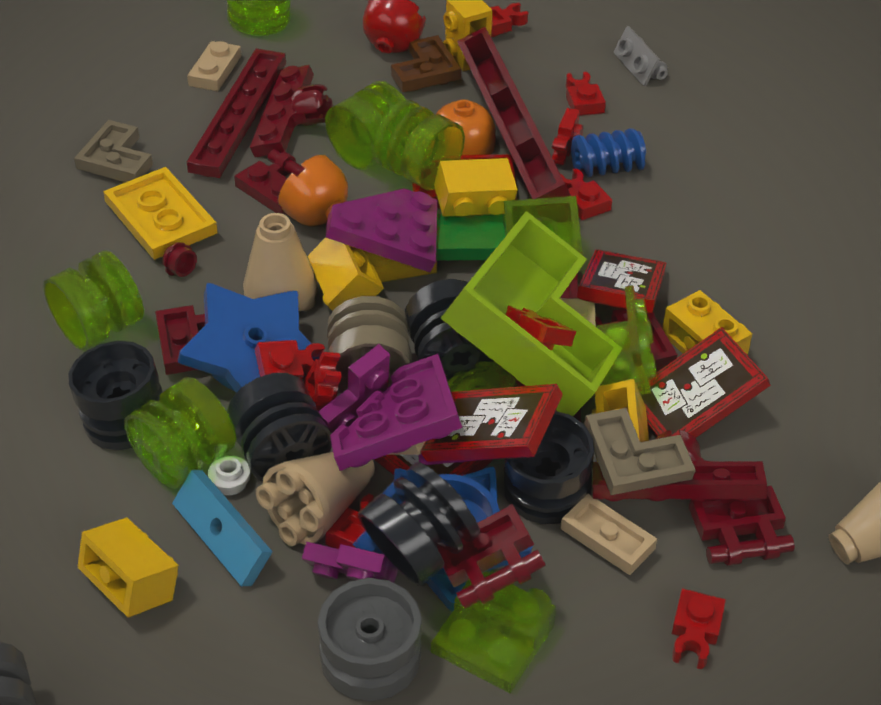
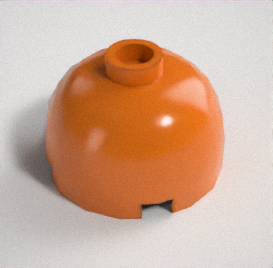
(476, 124)
(314, 191)

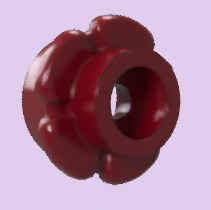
(179, 259)

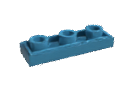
(222, 528)

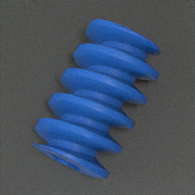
(608, 150)

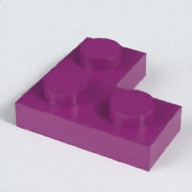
(364, 378)
(348, 560)

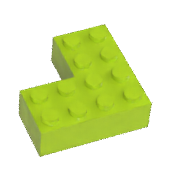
(532, 273)

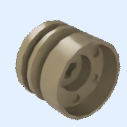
(363, 324)

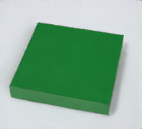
(468, 236)

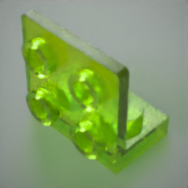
(635, 338)

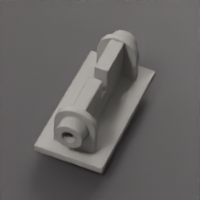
(639, 57)

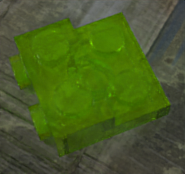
(497, 637)

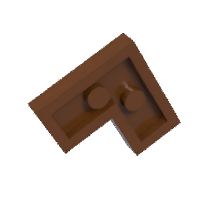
(431, 66)

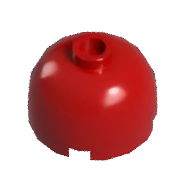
(392, 24)

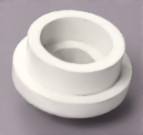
(229, 474)

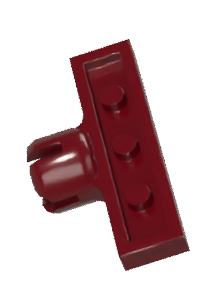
(290, 104)
(710, 481)

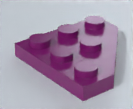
(389, 224)
(407, 413)

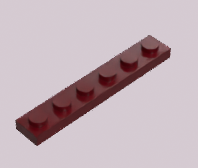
(236, 114)

